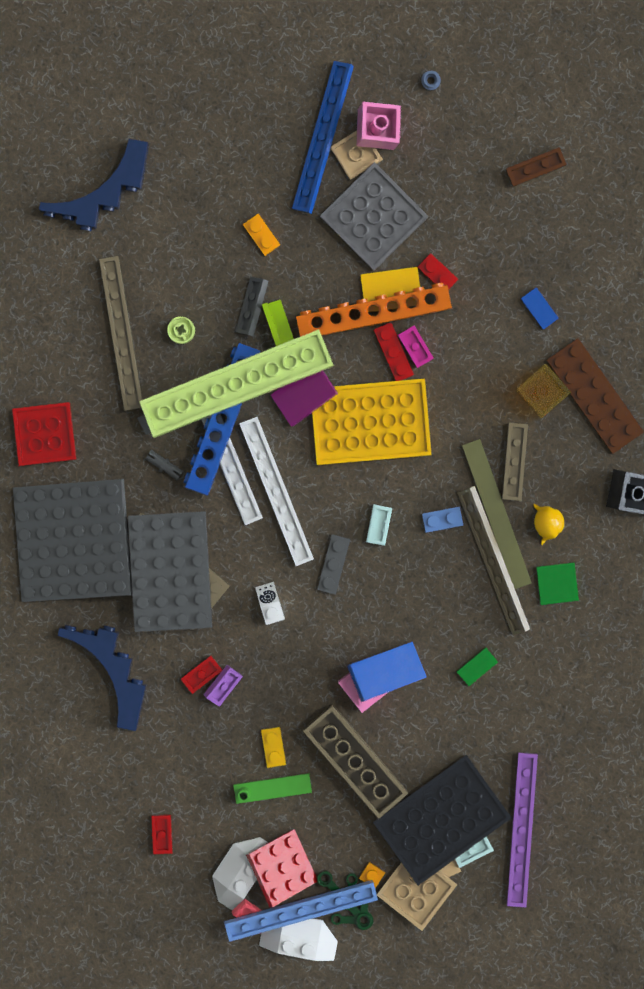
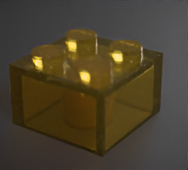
(543, 391)

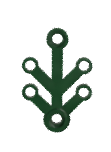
(358, 914)

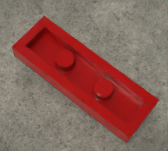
(393, 352)

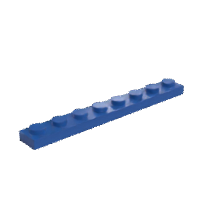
(322, 137)

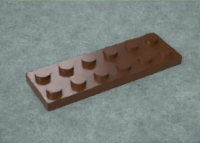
(595, 396)

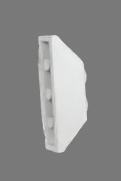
(234, 874)
(304, 940)

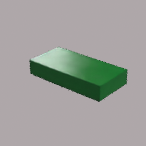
(477, 666)

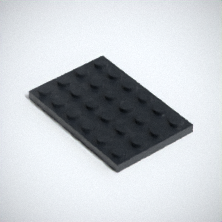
(442, 820)

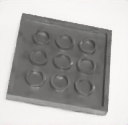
(374, 216)

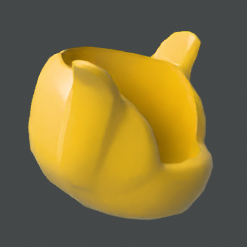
(548, 522)

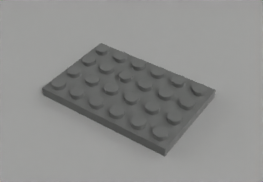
(170, 571)

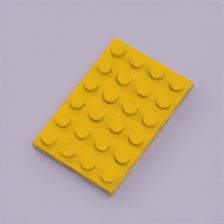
(373, 423)

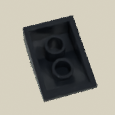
(626, 492)

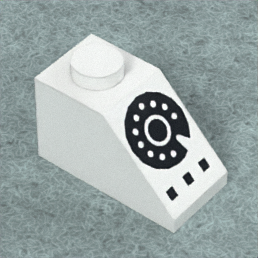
(270, 603)

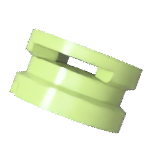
(181, 330)

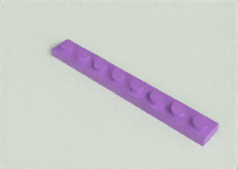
(522, 829)

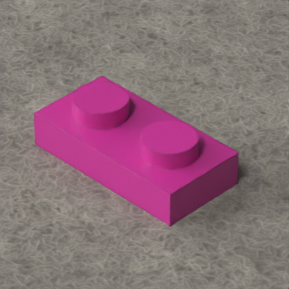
(415, 346)

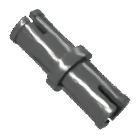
(164, 465)

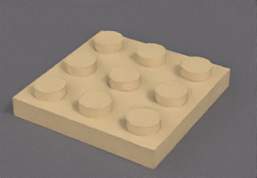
(413, 901)

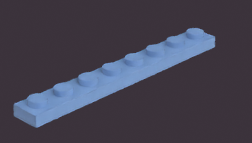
(300, 910)

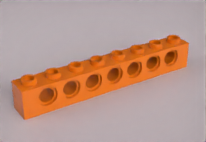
(441, 304)

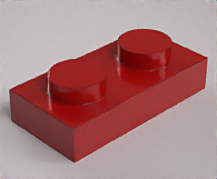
(437, 272)
(201, 674)
(162, 834)

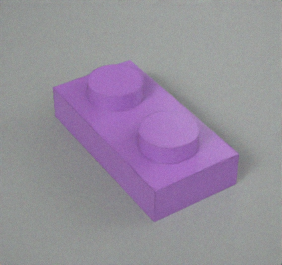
(223, 685)

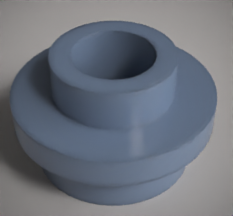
(433, 74)

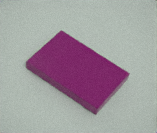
(304, 397)

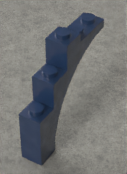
(86, 209)
(103, 645)

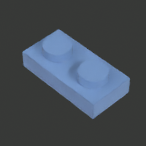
(442, 519)

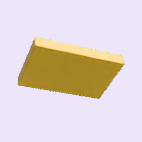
(388, 283)

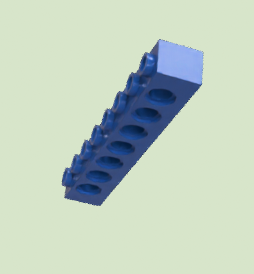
(203, 485)

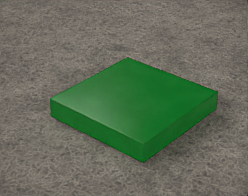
(557, 583)

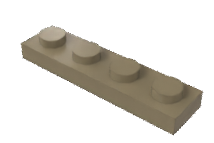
(515, 461)

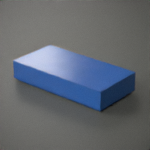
(539, 308)

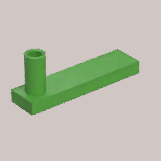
(272, 788)

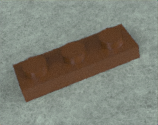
(536, 167)

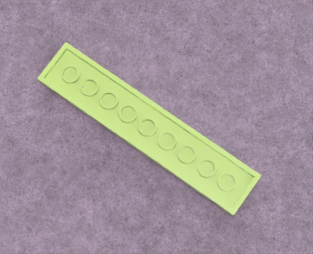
(236, 383)

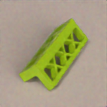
(278, 322)

